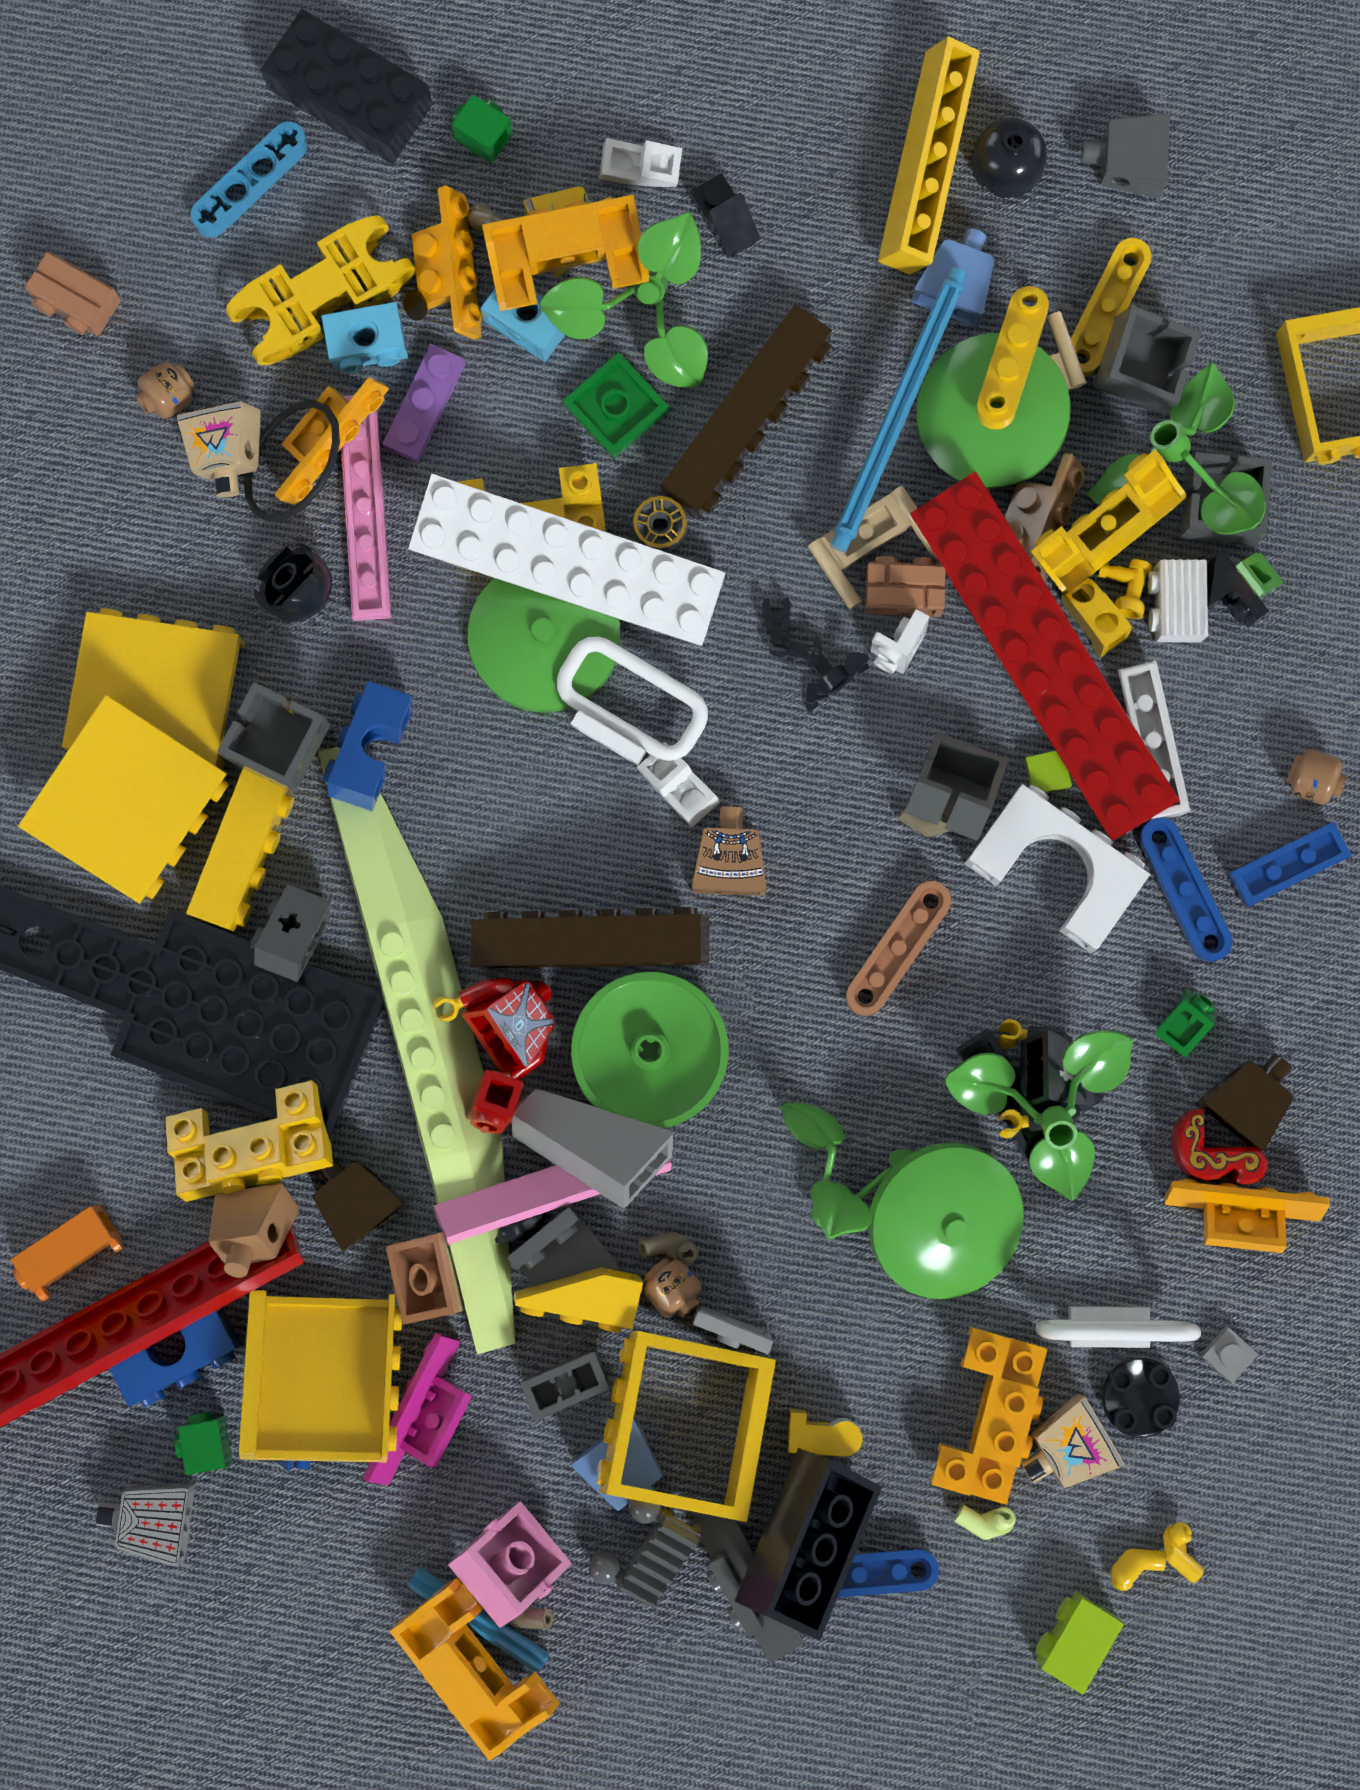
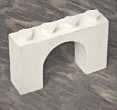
(1111, 876)

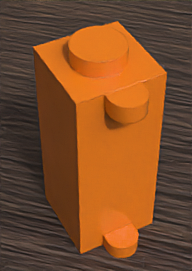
(65, 1250)

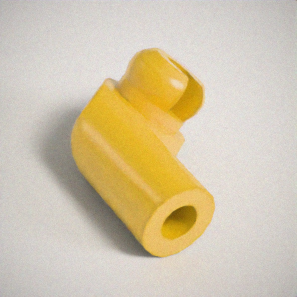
(1176, 1554)
(1132, 1564)

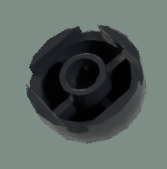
(1009, 157)
(294, 584)

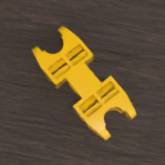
(320, 290)

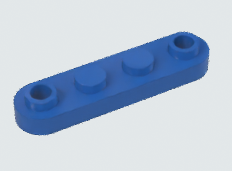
(1185, 889)
(889, 1573)

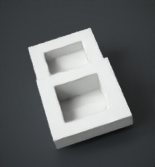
(640, 165)
(679, 787)

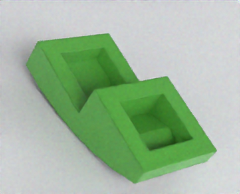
(1259, 574)

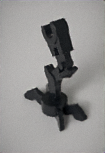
(833, 679)

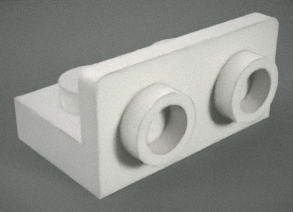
(897, 654)

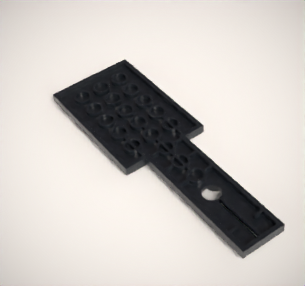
(202, 1005)

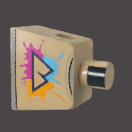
(222, 443)
(1072, 1446)

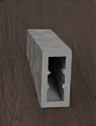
(593, 1144)

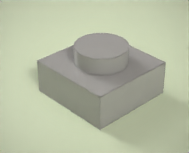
(1228, 1355)

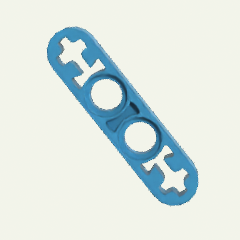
(255, 184)

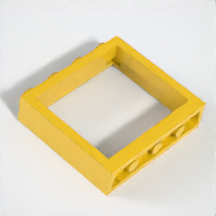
(1304, 331)
(748, 1437)

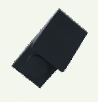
(725, 215)
(1226, 583)

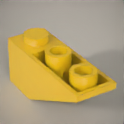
(593, 1296)

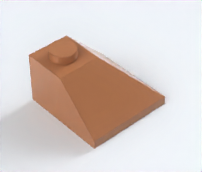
(424, 1278)

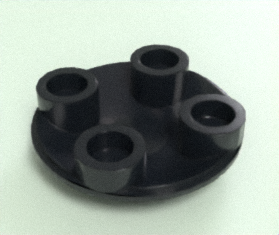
(1141, 1397)

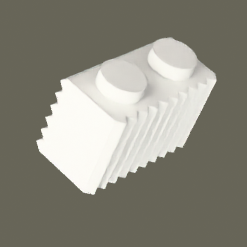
(1179, 601)

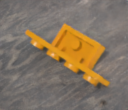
(446, 264)
(312, 436)
(1246, 1216)

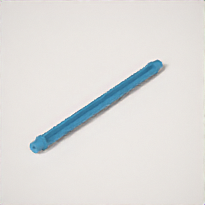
(898, 409)

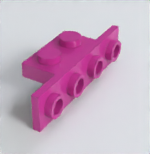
(426, 1413)

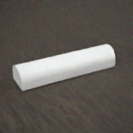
(1150, 716)

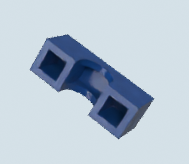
(378, 715)
(146, 1373)

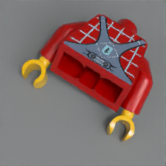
(507, 1021)

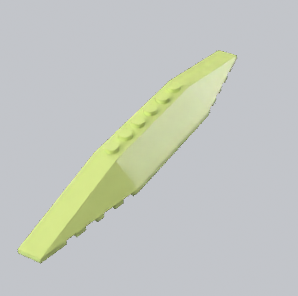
(435, 1055)

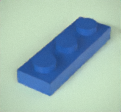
(1289, 864)

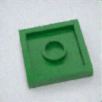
(615, 405)

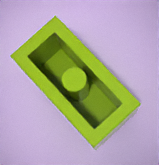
(1078, 1641)

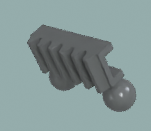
(656, 1558)

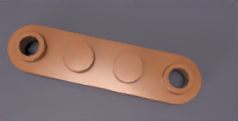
(898, 948)

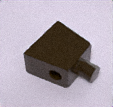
(1250, 1100)
(354, 1201)

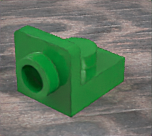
(1187, 1022)

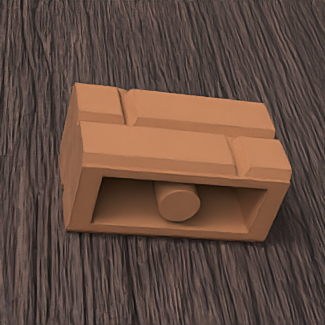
(72, 294)
(904, 587)

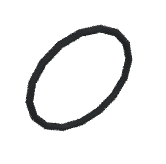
(324, 476)

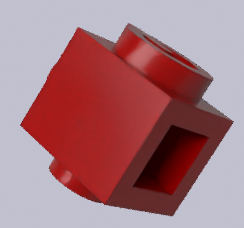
(494, 1102)

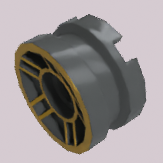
(660, 510)

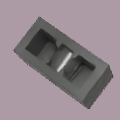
(291, 932)
(565, 1384)

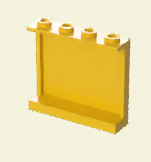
(161, 672)
(124, 800)
(319, 1379)

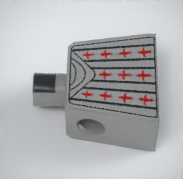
(151, 1521)

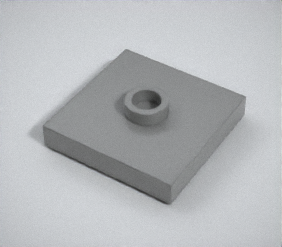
(732, 1331)

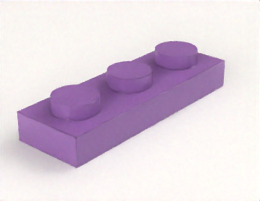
(424, 403)

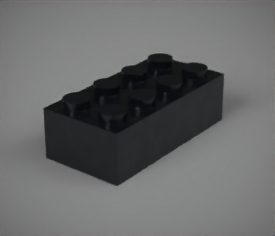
(347, 86)
(808, 1543)

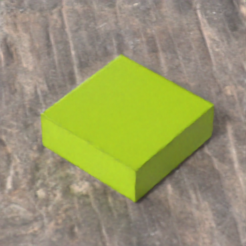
(1047, 772)

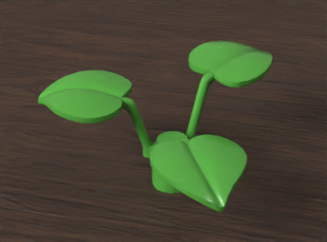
(671, 255)
(1204, 406)
(1064, 1154)
(833, 1203)

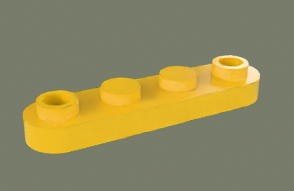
(1108, 300)
(1012, 357)

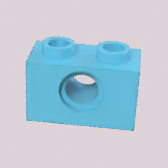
(347, 327)
(535, 335)

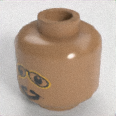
(165, 390)
(1316, 776)
(672, 1288)

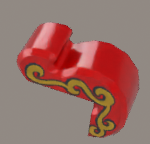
(1202, 1163)

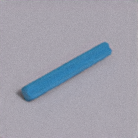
(504, 1638)

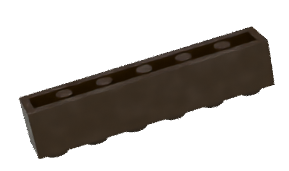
(746, 413)
(590, 941)

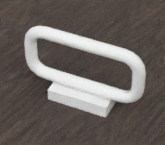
(612, 730)
(1115, 1328)

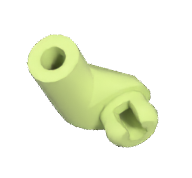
(986, 1525)

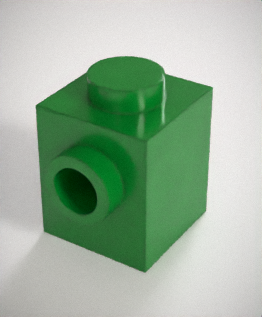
(481, 127)
(203, 1443)

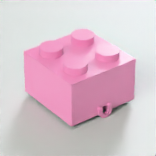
(510, 1564)

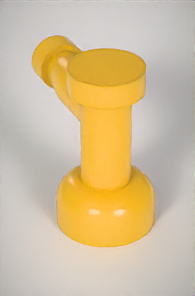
(1134, 576)

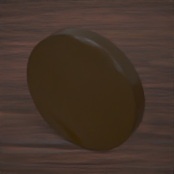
(415, 305)

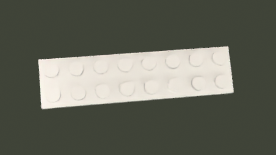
(566, 560)

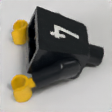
(1042, 1074)

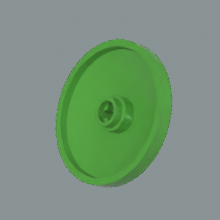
(959, 440)
(524, 639)
(650, 1049)
(945, 1220)

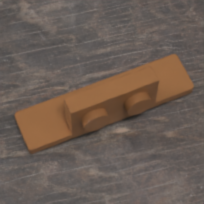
(1043, 507)

